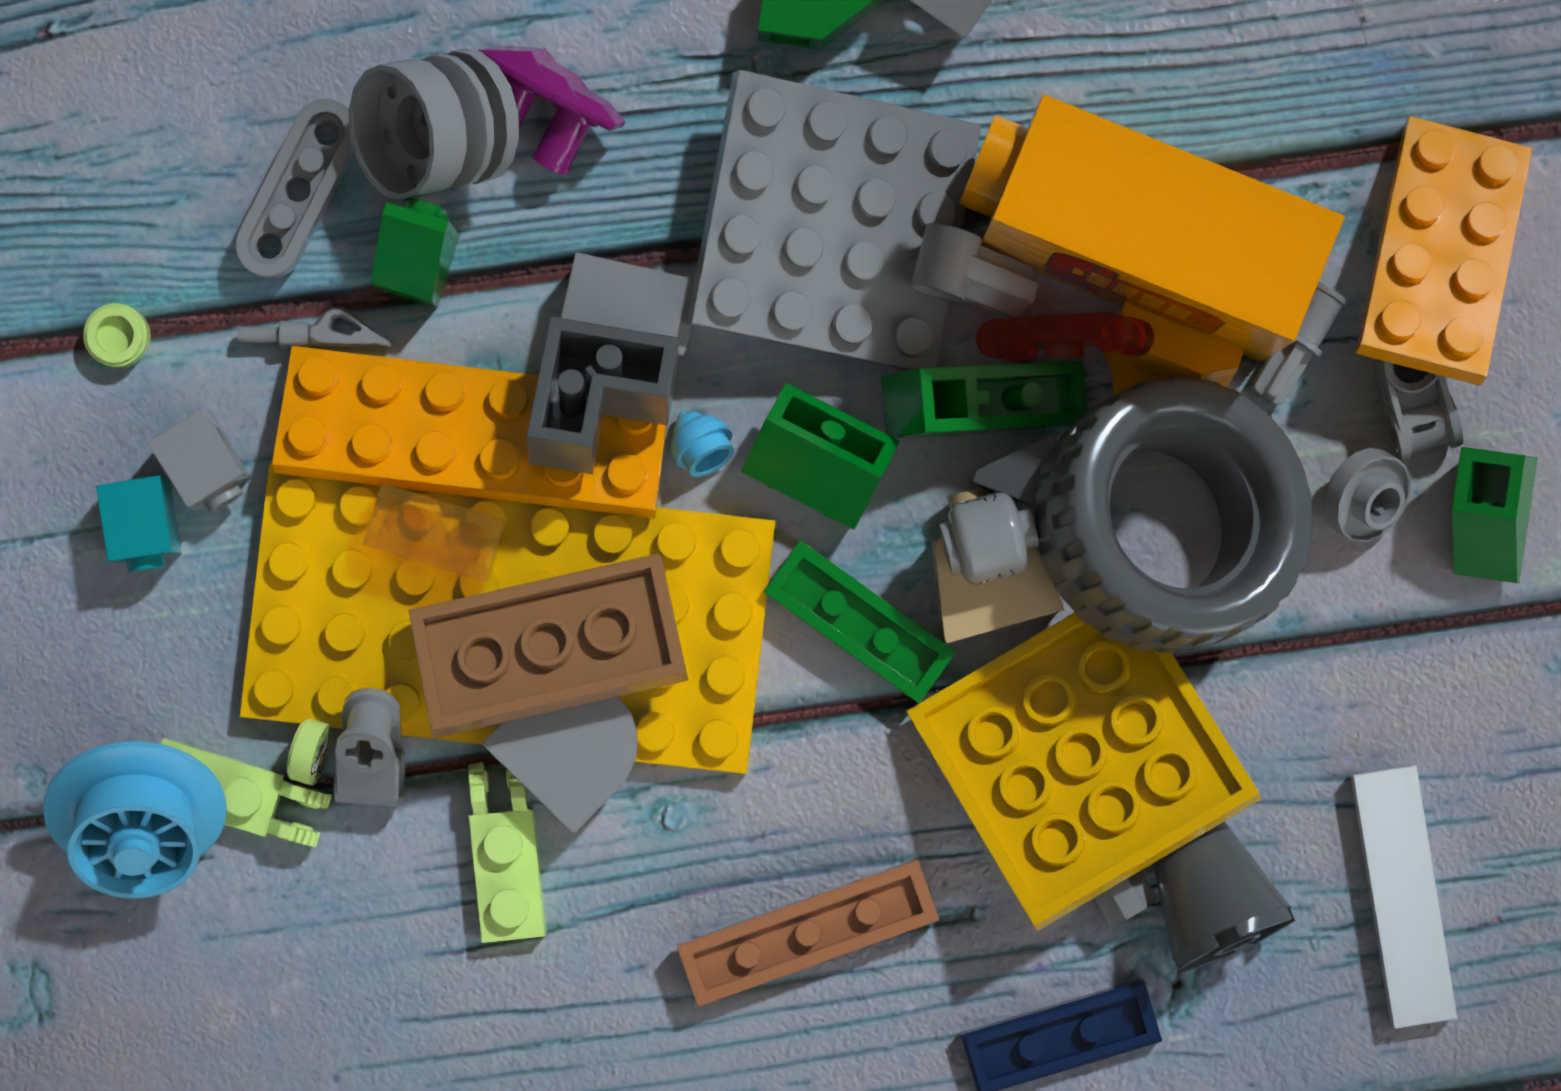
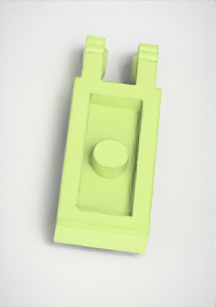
(255, 793)
(505, 862)

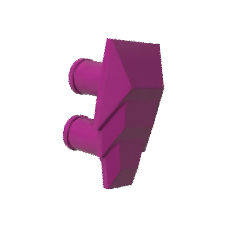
(537, 73)

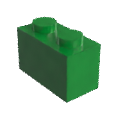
(819, 456)

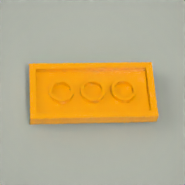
(1444, 251)

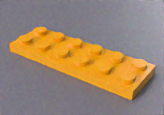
(448, 434)

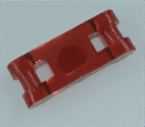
(1063, 336)

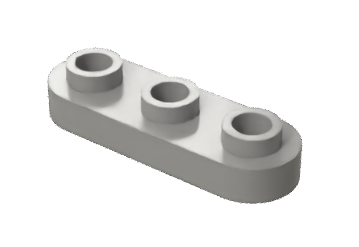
(273, 210)

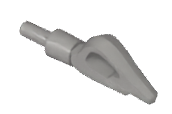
(317, 334)

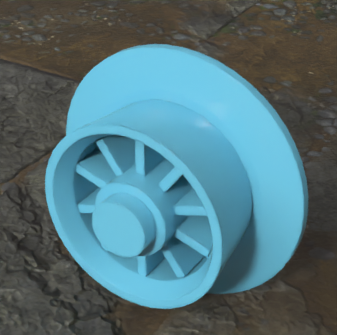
(134, 816)

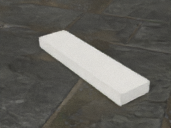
(1403, 896)

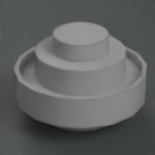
(1367, 495)

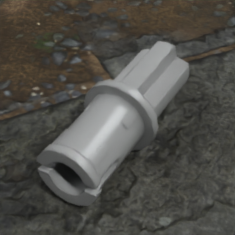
(1286, 366)

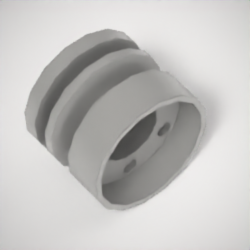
(433, 123)

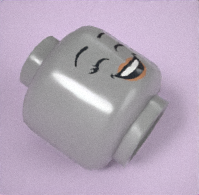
(988, 538)

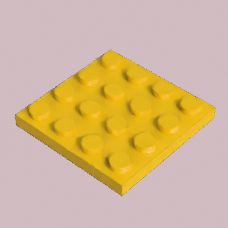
(1081, 763)

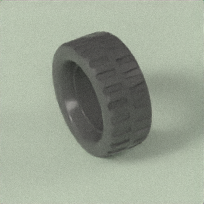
(1256, 488)

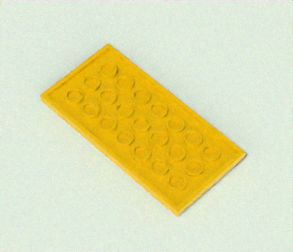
(339, 619)

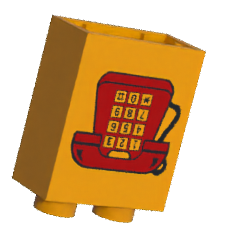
(1151, 226)

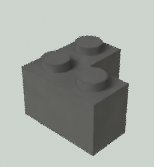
(592, 374)

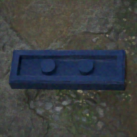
(1061, 1036)

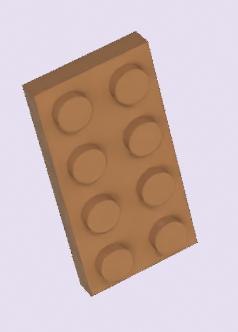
(547, 645)

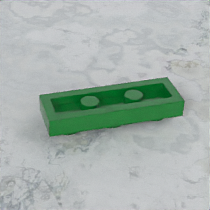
(859, 621)

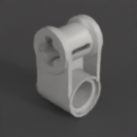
(1413, 405)
(370, 750)

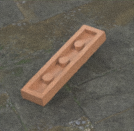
(807, 932)

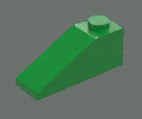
(982, 399)

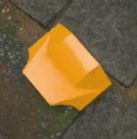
(1175, 352)

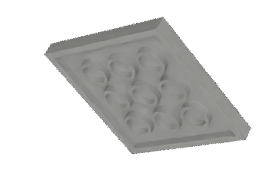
(825, 219)

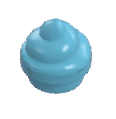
(701, 443)

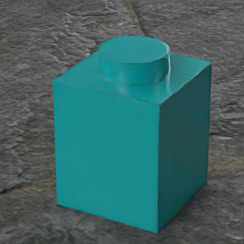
(139, 522)

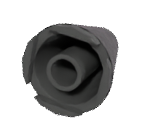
(1216, 899)

